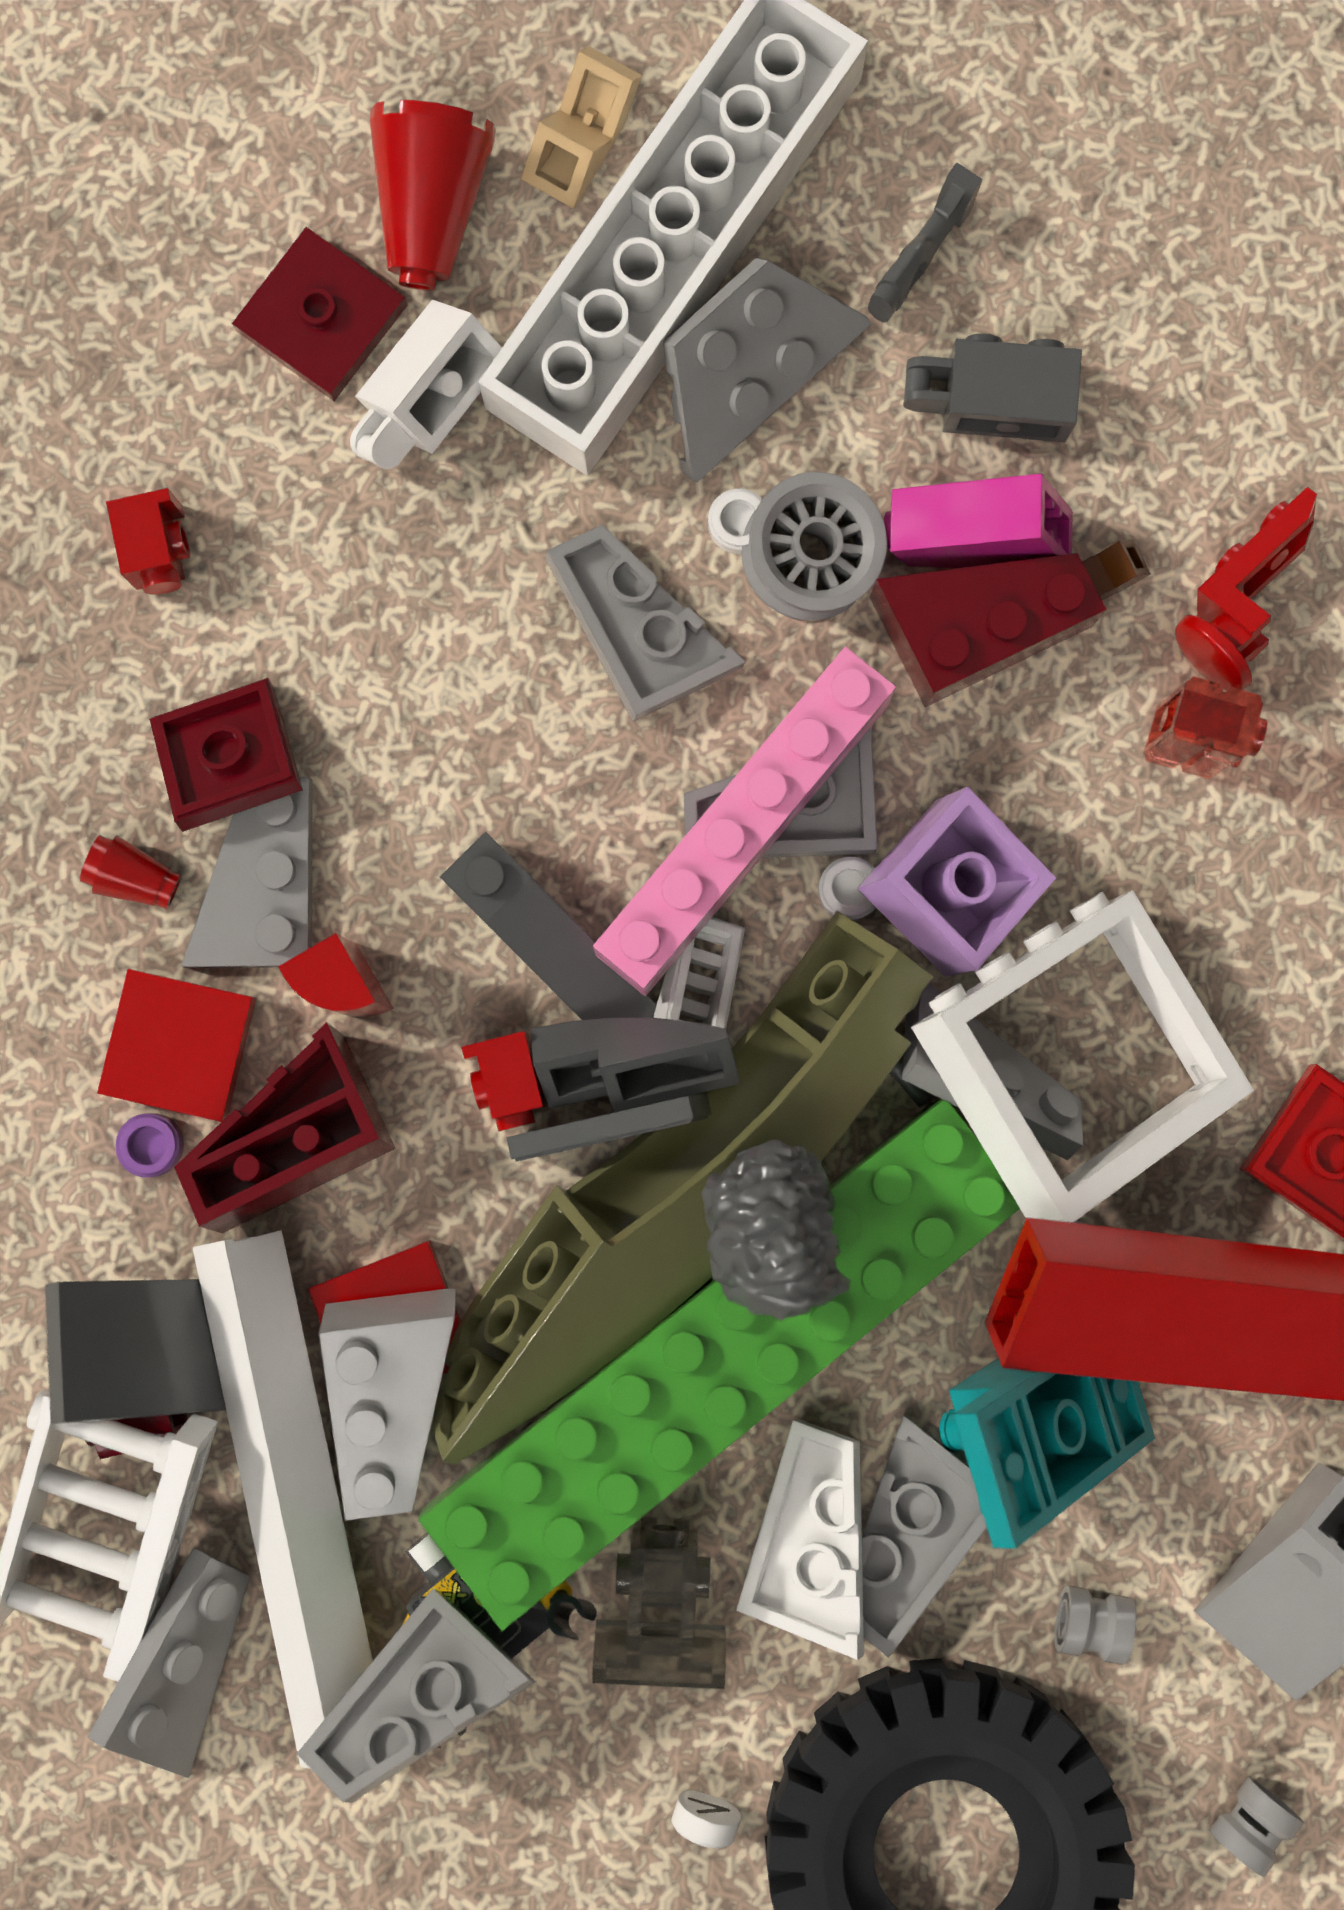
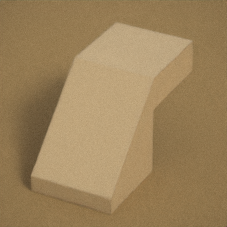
(582, 132)

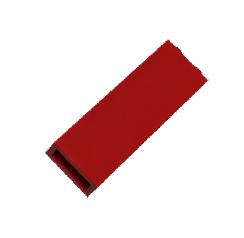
(1171, 1310)

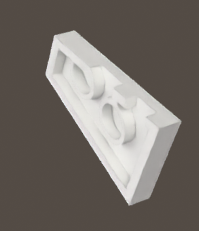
(810, 1544)

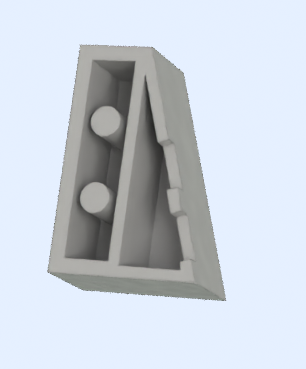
(382, 1393)

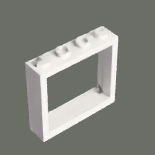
(995, 1115)

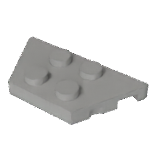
(749, 357)

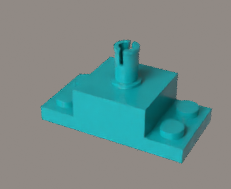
(1040, 1441)

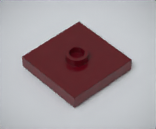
(320, 314)
(225, 755)

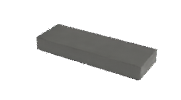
(609, 1127)

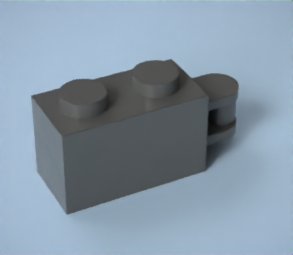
(1000, 388)

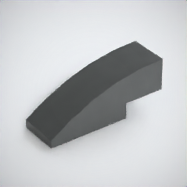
(631, 1060)

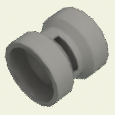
(1095, 1625)
(1256, 1827)

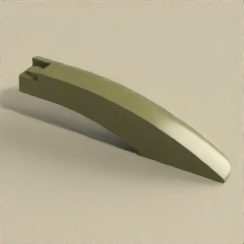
(633, 1233)

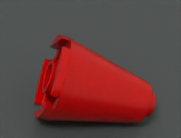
(427, 185)

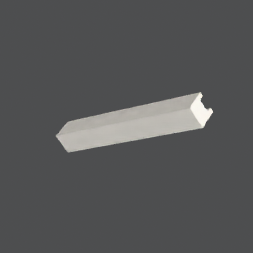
(285, 1474)

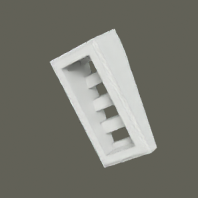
(678, 977)

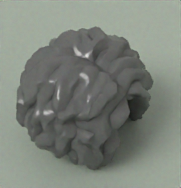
(773, 1231)

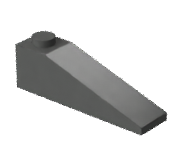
(541, 933)

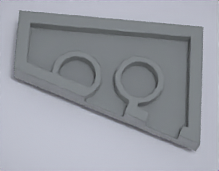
(174, 1673)
(411, 1699)

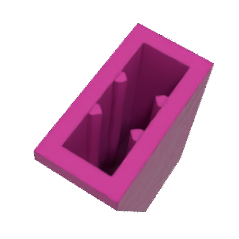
(978, 522)

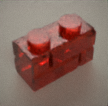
(1205, 728)

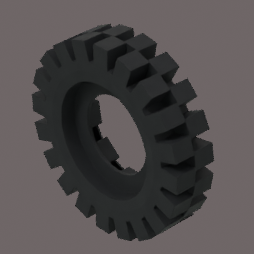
(934, 1729)

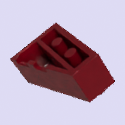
(983, 618)
(287, 1139)

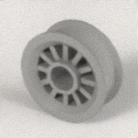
(863, 523)

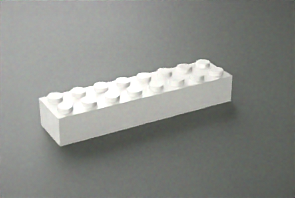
(673, 226)

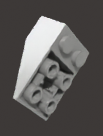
(1287, 1589)

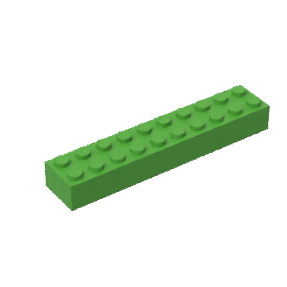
(710, 1374)

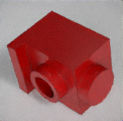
(149, 541)
(506, 1079)

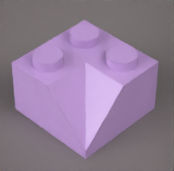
(957, 883)

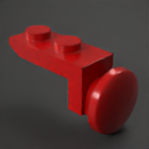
(1227, 619)

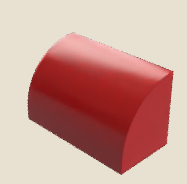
(336, 978)

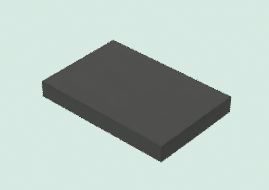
(129, 1350)

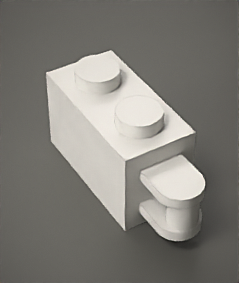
(423, 385)

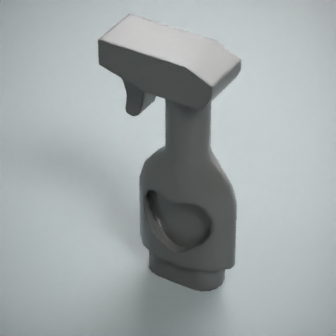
(950, 209)

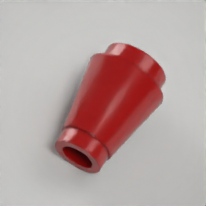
(128, 873)

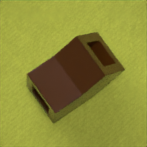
(1116, 568)

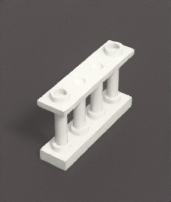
(160, 1516)

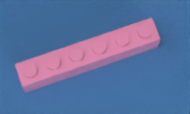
(744, 821)

